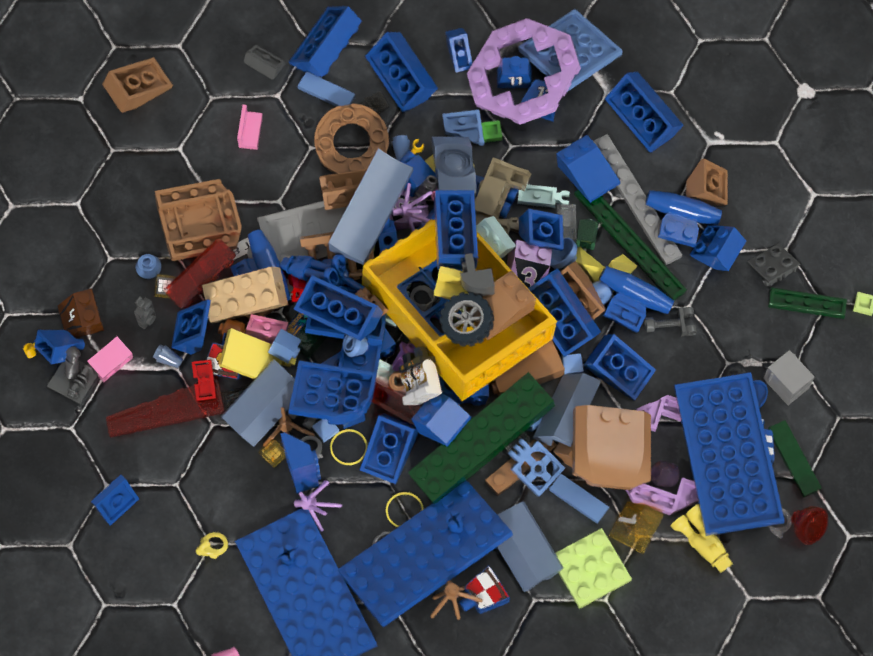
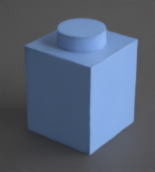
(285, 346)

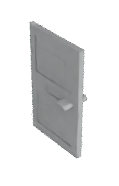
(286, 228)

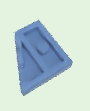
(464, 125)

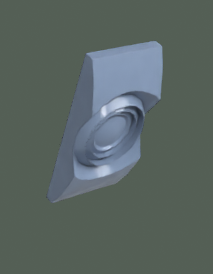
(454, 163)

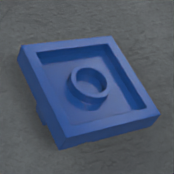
(115, 500)

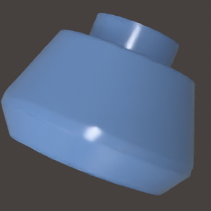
(148, 266)
(354, 347)

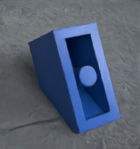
(459, 49)

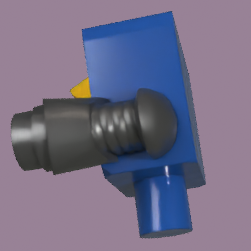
(423, 177)
(57, 347)

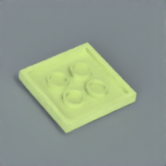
(591, 568)

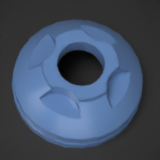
(563, 258)

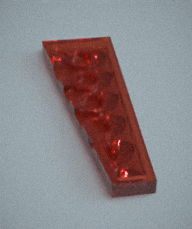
(165, 411)

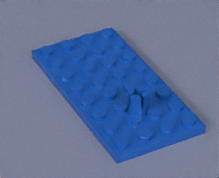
(728, 454)
(424, 553)
(305, 589)

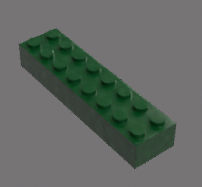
(482, 438)

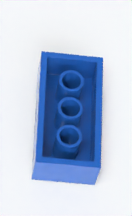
(455, 227)
(573, 323)

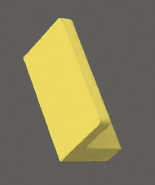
(448, 283)

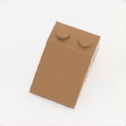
(136, 84)
(584, 289)
(508, 303)

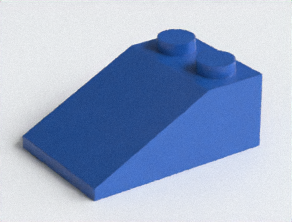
(587, 168)
(191, 328)
(619, 366)
(389, 448)

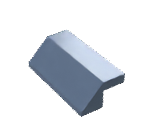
(261, 403)
(558, 422)
(527, 550)

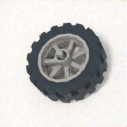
(462, 301)

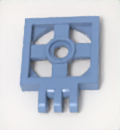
(525, 455)

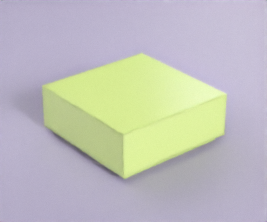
(863, 303)

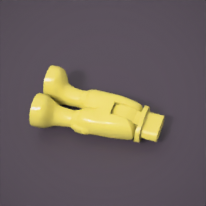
(708, 546)

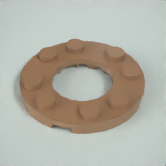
(342, 116)

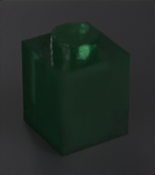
(587, 233)

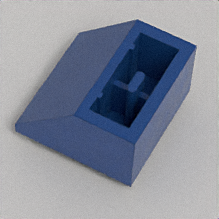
(718, 247)

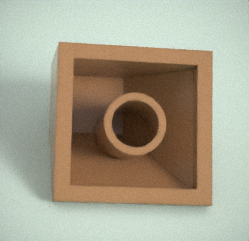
(708, 183)

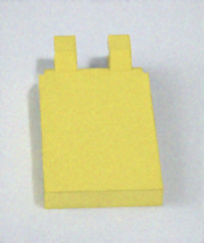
(247, 354)

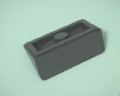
(264, 61)

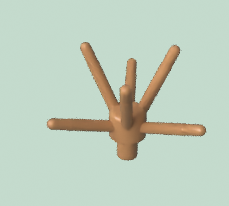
(286, 425)
(452, 592)

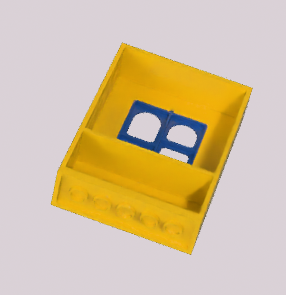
(461, 367)

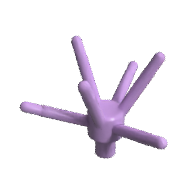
(407, 210)
(310, 503)

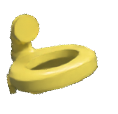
(205, 549)

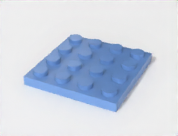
(591, 46)

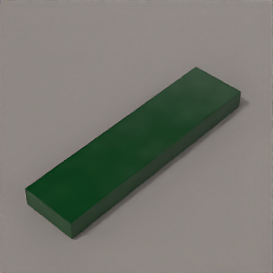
(807, 303)
(794, 459)

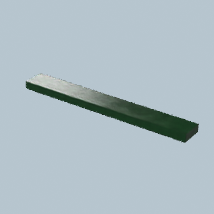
(633, 246)

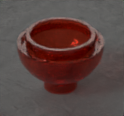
(810, 524)

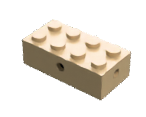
(245, 294)

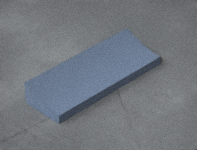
(370, 207)

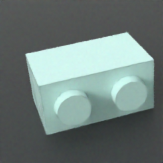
(495, 236)

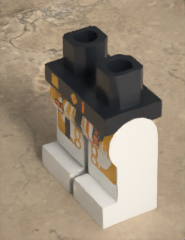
(419, 377)

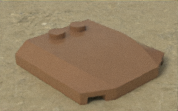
(196, 217)
(611, 446)

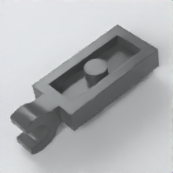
(144, 312)

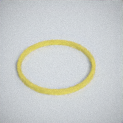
(348, 430)
(402, 493)

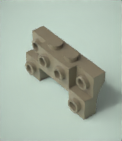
(495, 188)

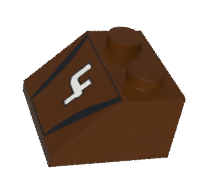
(80, 314)

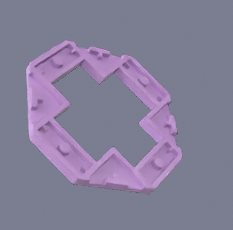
(556, 84)
(654, 497)

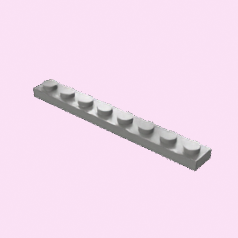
(636, 201)

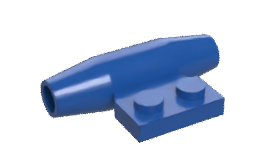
(681, 216)
(263, 257)
(633, 298)

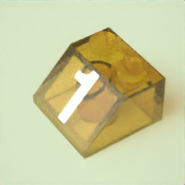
(636, 526)

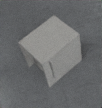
(788, 377)

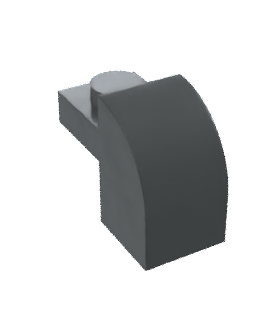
(474, 281)

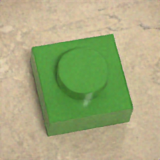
(491, 131)

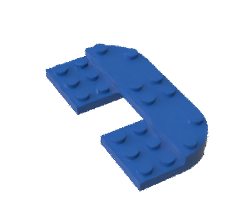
(338, 391)

